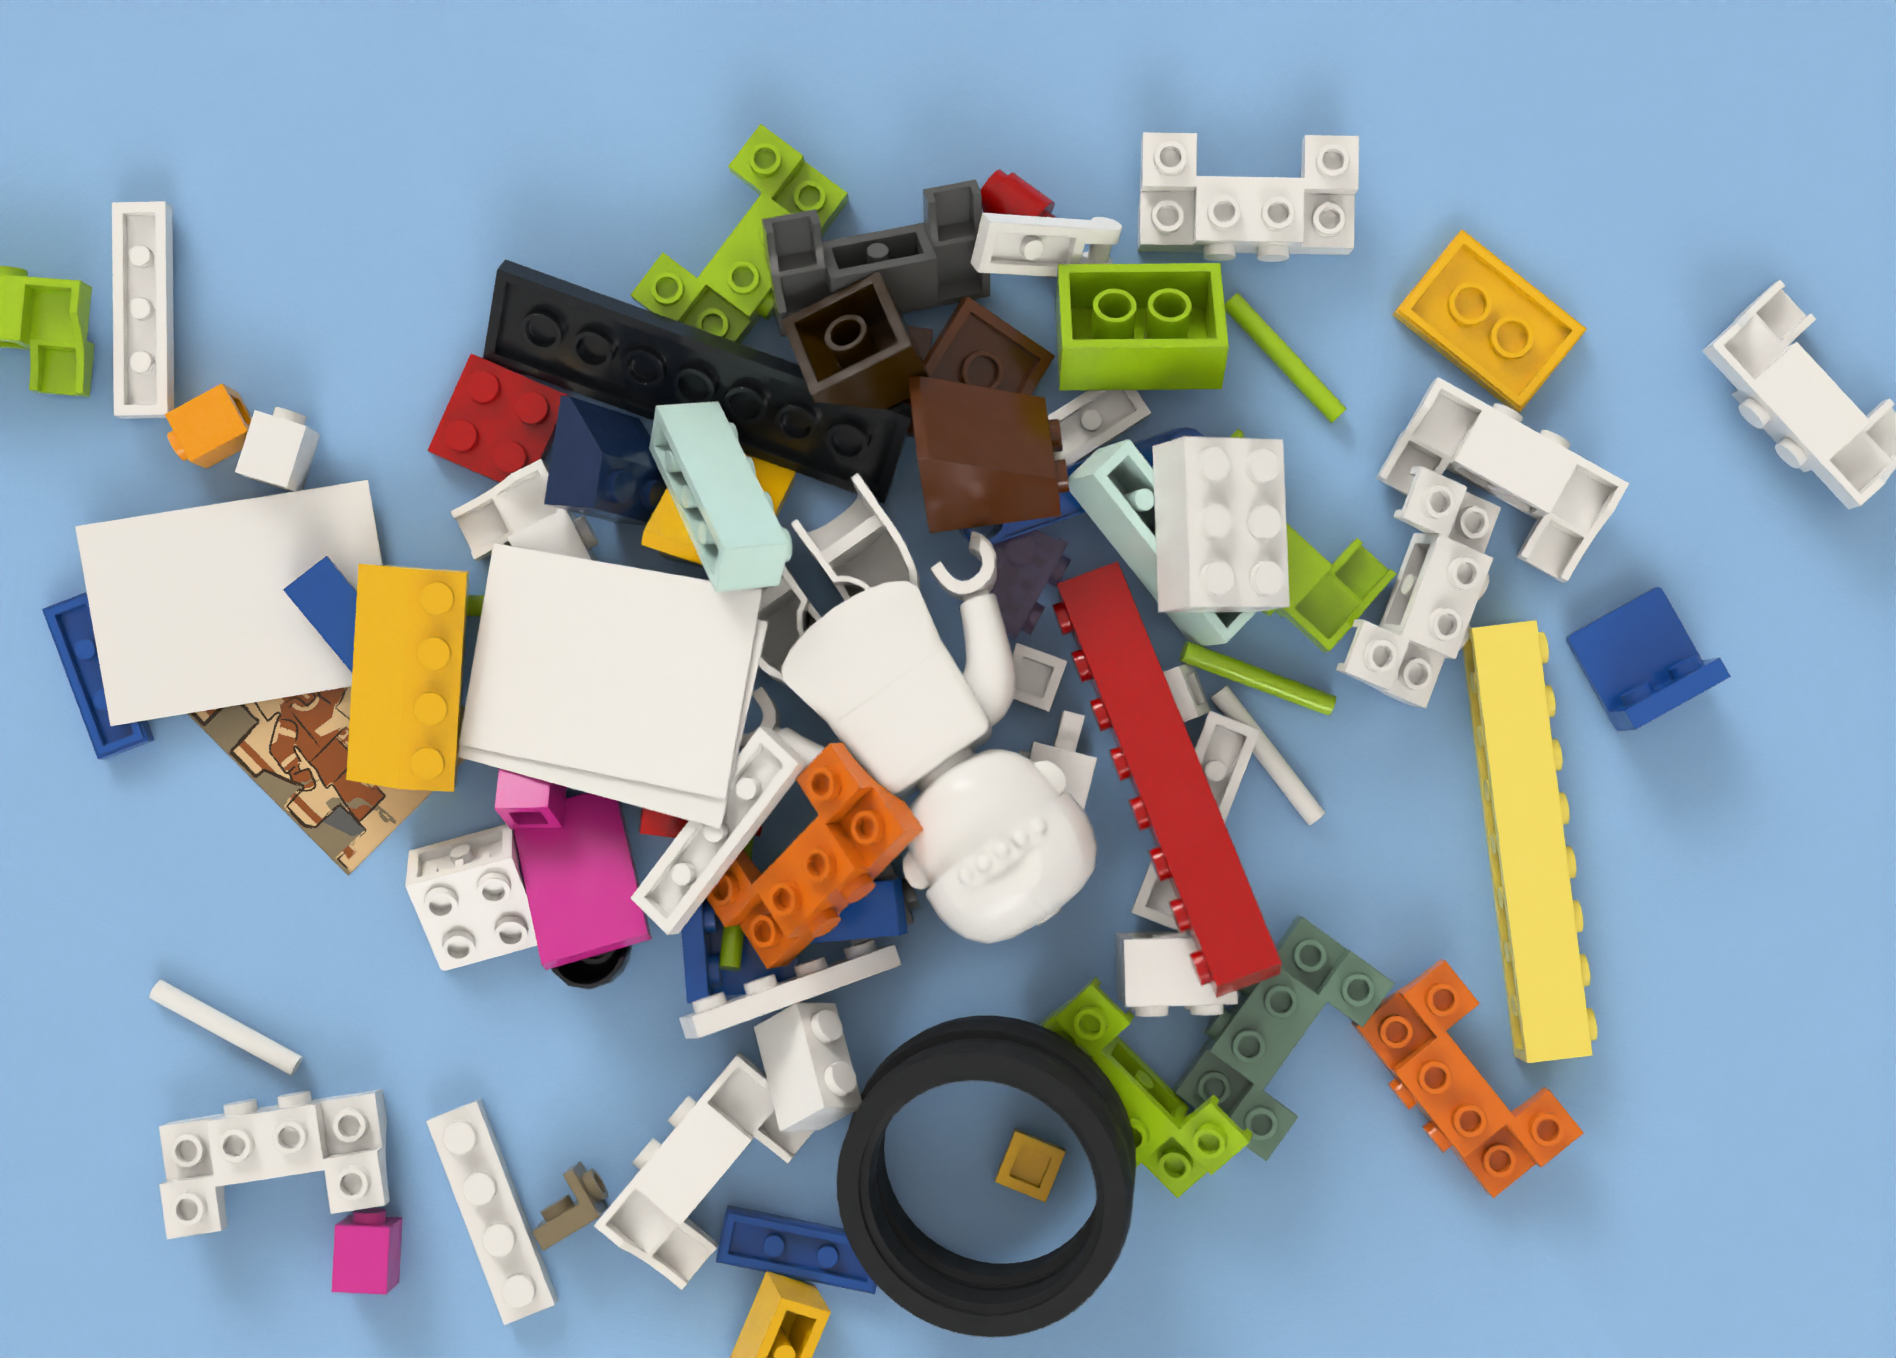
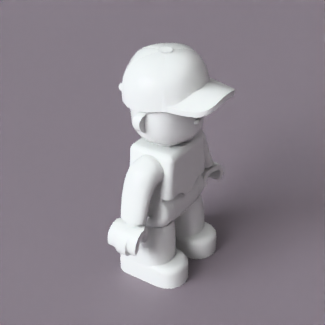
(995, 825)

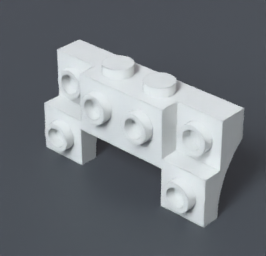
(1247, 213)
(1800, 403)
(1514, 464)
(517, 517)
(1432, 593)
(253, 1143)
(676, 1175)

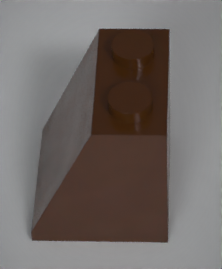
(985, 455)

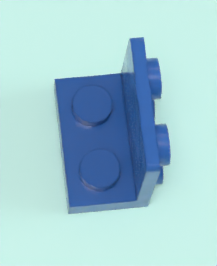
(1642, 661)
(702, 954)

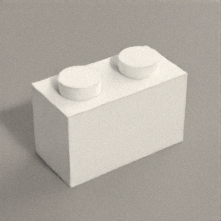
(808, 1066)

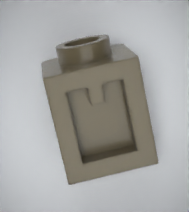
(566, 1216)

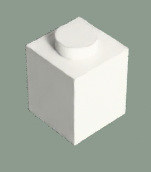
(278, 449)

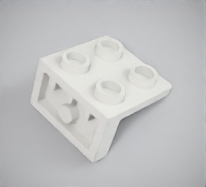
(471, 897)

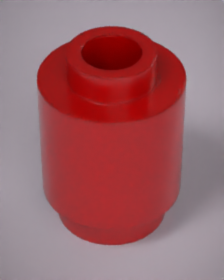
(1014, 196)

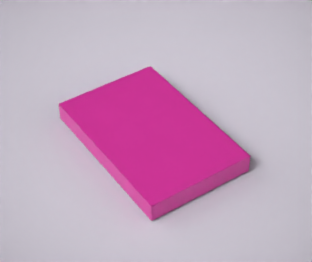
(582, 883)

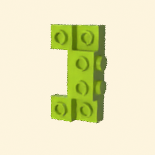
(737, 281)
(53, 324)
(1328, 595)
(1166, 1142)

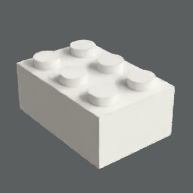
(1220, 525)

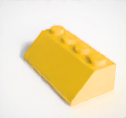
(407, 677)

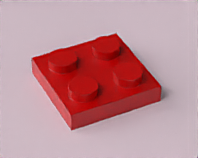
(496, 421)

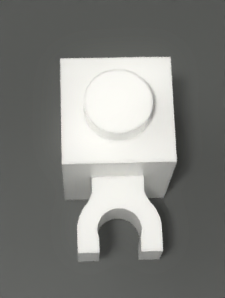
(1076, 766)

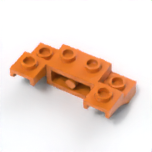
(824, 868)
(1451, 1093)

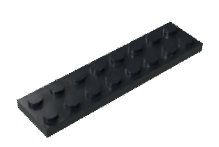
(651, 360)

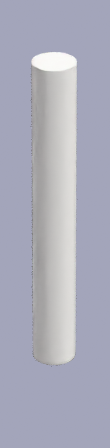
(1271, 758)
(226, 1027)

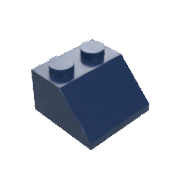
(602, 465)

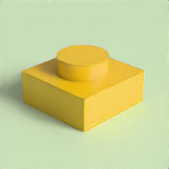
(1030, 1165)

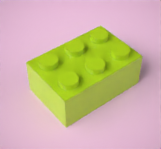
(1140, 326)

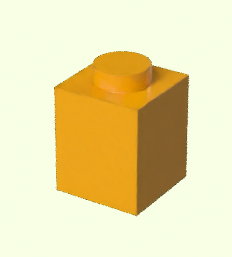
(209, 426)

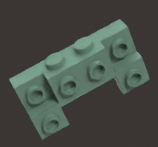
(1268, 1022)

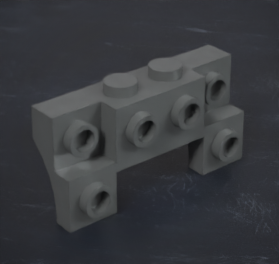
(919, 262)

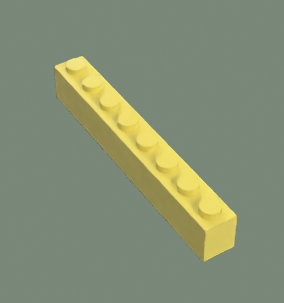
(1527, 842)

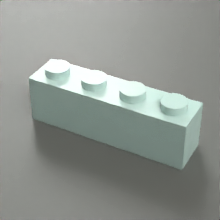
(1118, 495)
(719, 496)

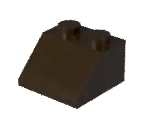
(856, 347)

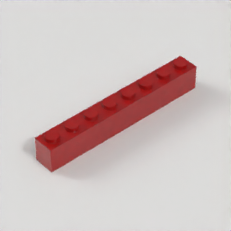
(1167, 781)

